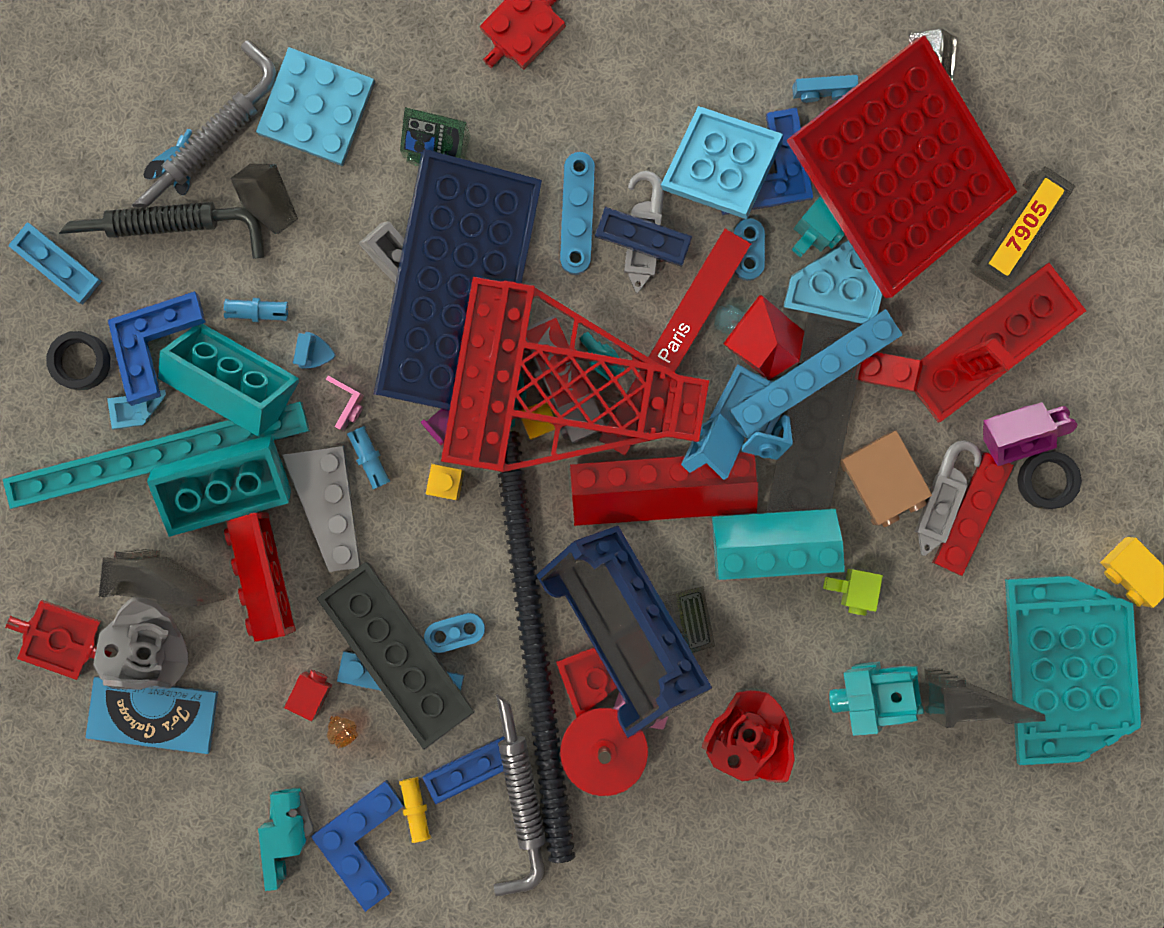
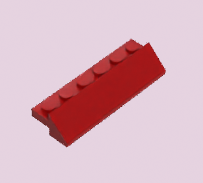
(660, 490)

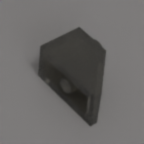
(265, 196)

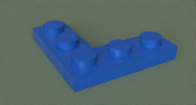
(790, 181)
(134, 331)
(339, 843)

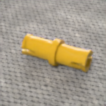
(415, 809)

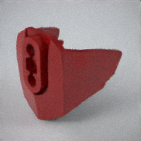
(764, 754)

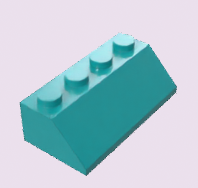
(227, 378)
(777, 544)

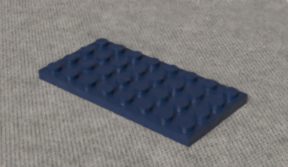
(459, 227)

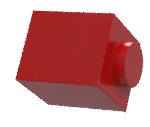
(308, 695)

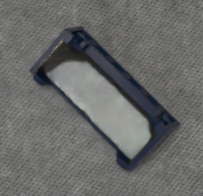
(627, 627)

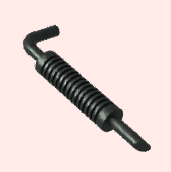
(169, 219)

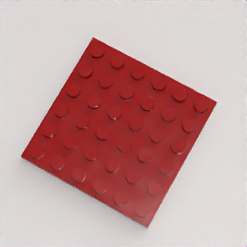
(902, 166)

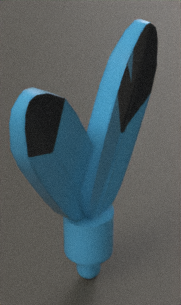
(155, 170)

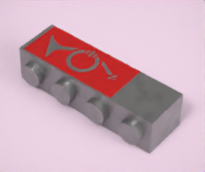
(550, 333)

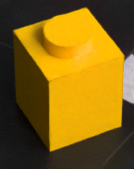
(444, 482)

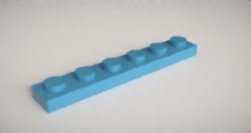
(816, 372)

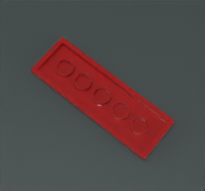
(1018, 321)

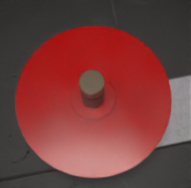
(600, 755)

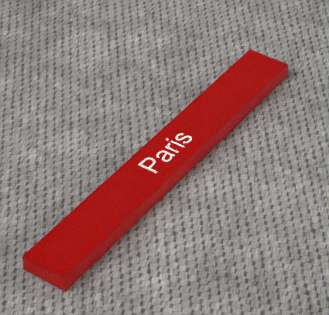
(687, 319)

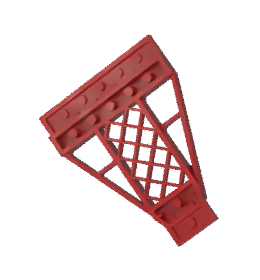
(490, 376)

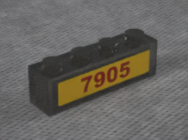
(1022, 228)

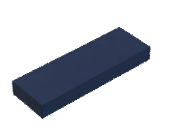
(643, 236)

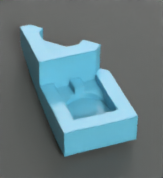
(125, 416)

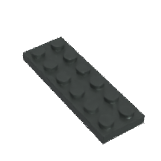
(395, 655)

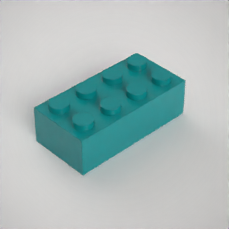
(219, 485)

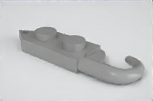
(947, 496)

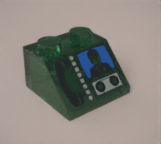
(434, 133)

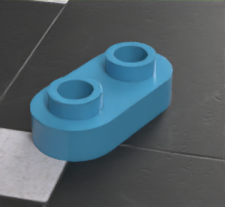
(756, 250)
(455, 632)

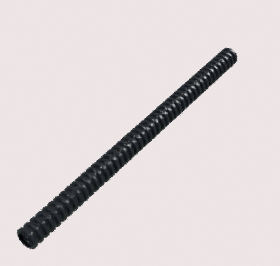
(535, 659)

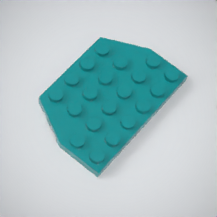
(1073, 664)

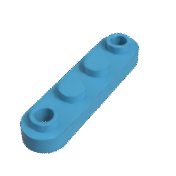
(577, 213)

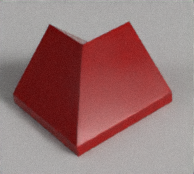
(766, 339)

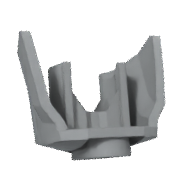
(137, 629)

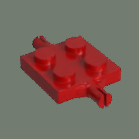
(521, 30)
(57, 639)

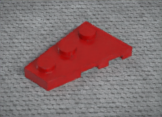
(585, 679)

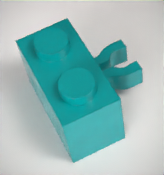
(817, 229)

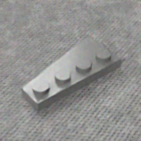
(326, 498)

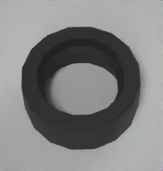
(55, 354)
(1072, 474)

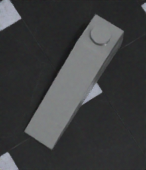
(384, 248)

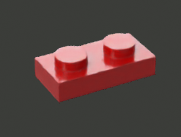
(891, 371)

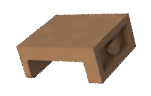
(886, 479)

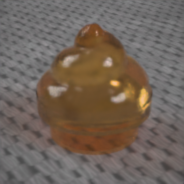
(341, 731)

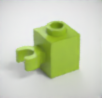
(859, 590)

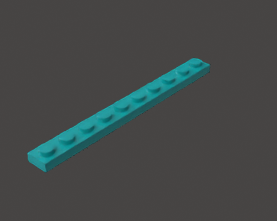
(141, 458)

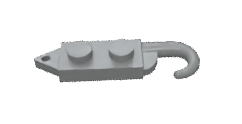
(638, 265)

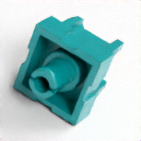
(874, 698)

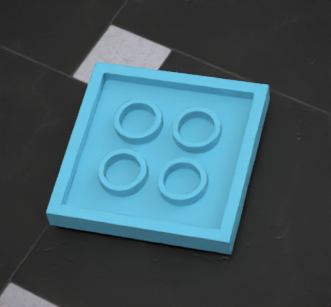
(315, 106)
(722, 162)

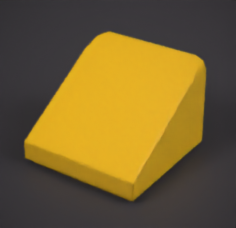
(537, 429)

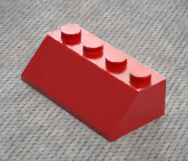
(260, 576)

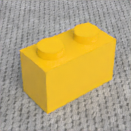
(1136, 571)

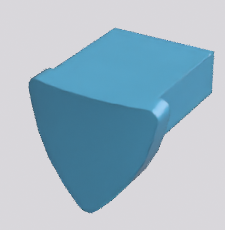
(312, 351)

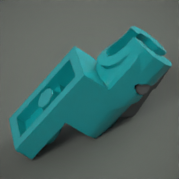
(284, 835)

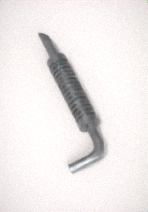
(214, 132)
(522, 800)

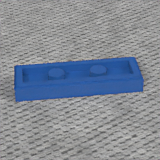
(464, 772)

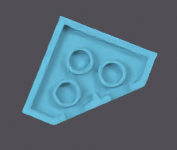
(835, 287)

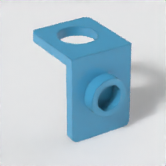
(770, 445)

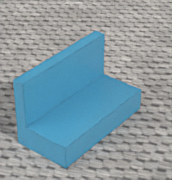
(717, 447)

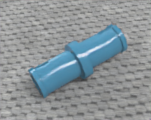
(255, 310)
(368, 457)

